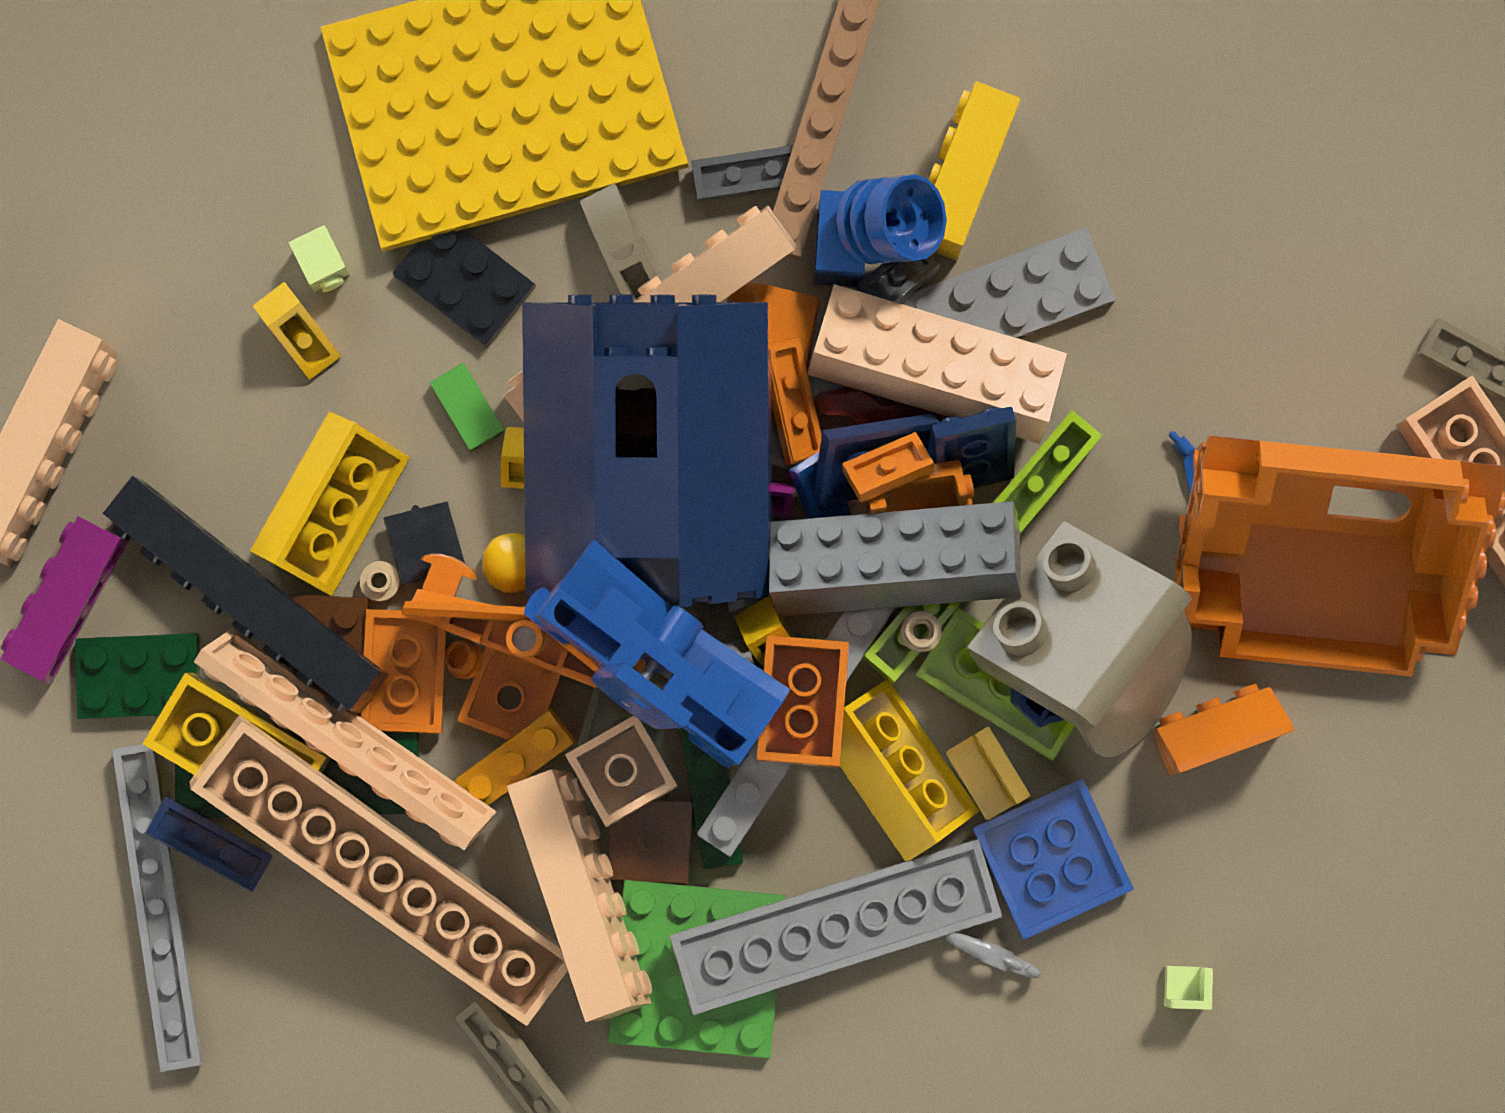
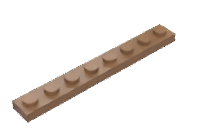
(823, 118)

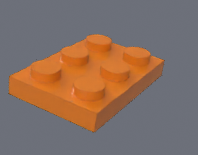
(415, 660)

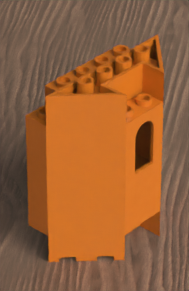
(1333, 587)

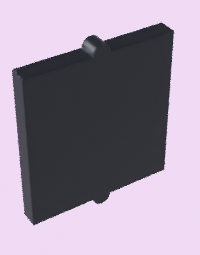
(419, 534)

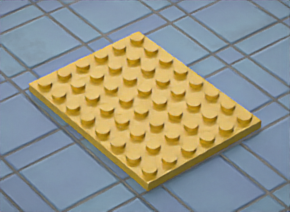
(498, 108)

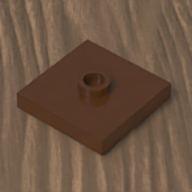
(652, 843)

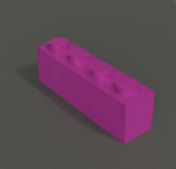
(63, 600)

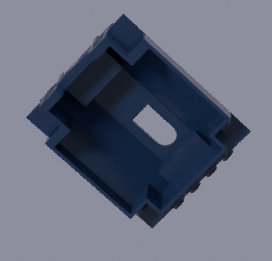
(700, 509)

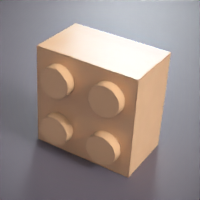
(621, 770)

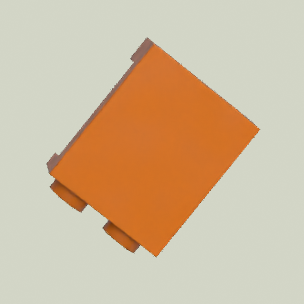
(935, 490)

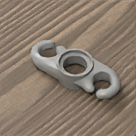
(993, 955)

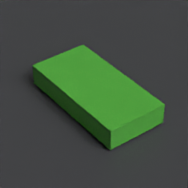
(467, 407)

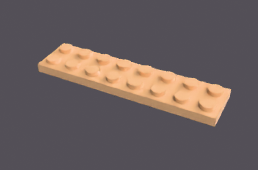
(346, 738)

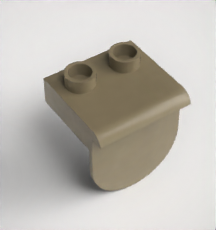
(1091, 640)

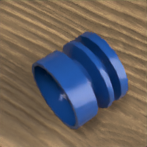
(891, 219)

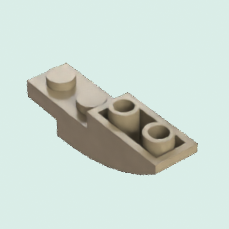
(619, 240)

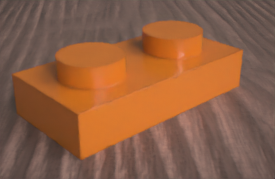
(888, 467)

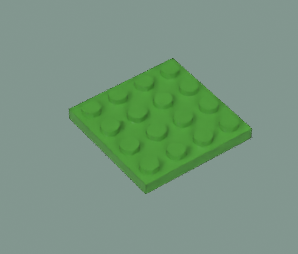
(667, 1022)

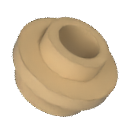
(386, 592)
(926, 619)

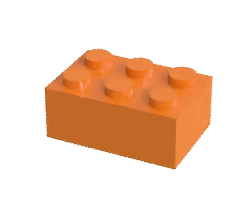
(811, 717)

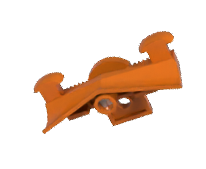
(514, 652)

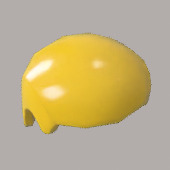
(505, 563)

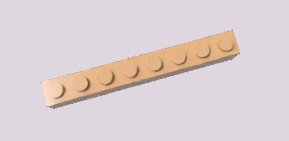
(719, 270)

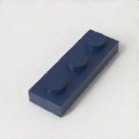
(208, 844)

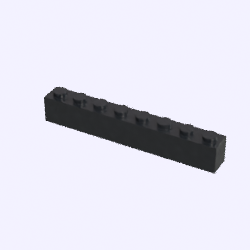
(245, 595)

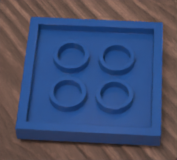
(1052, 859)

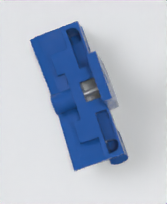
(620, 619)

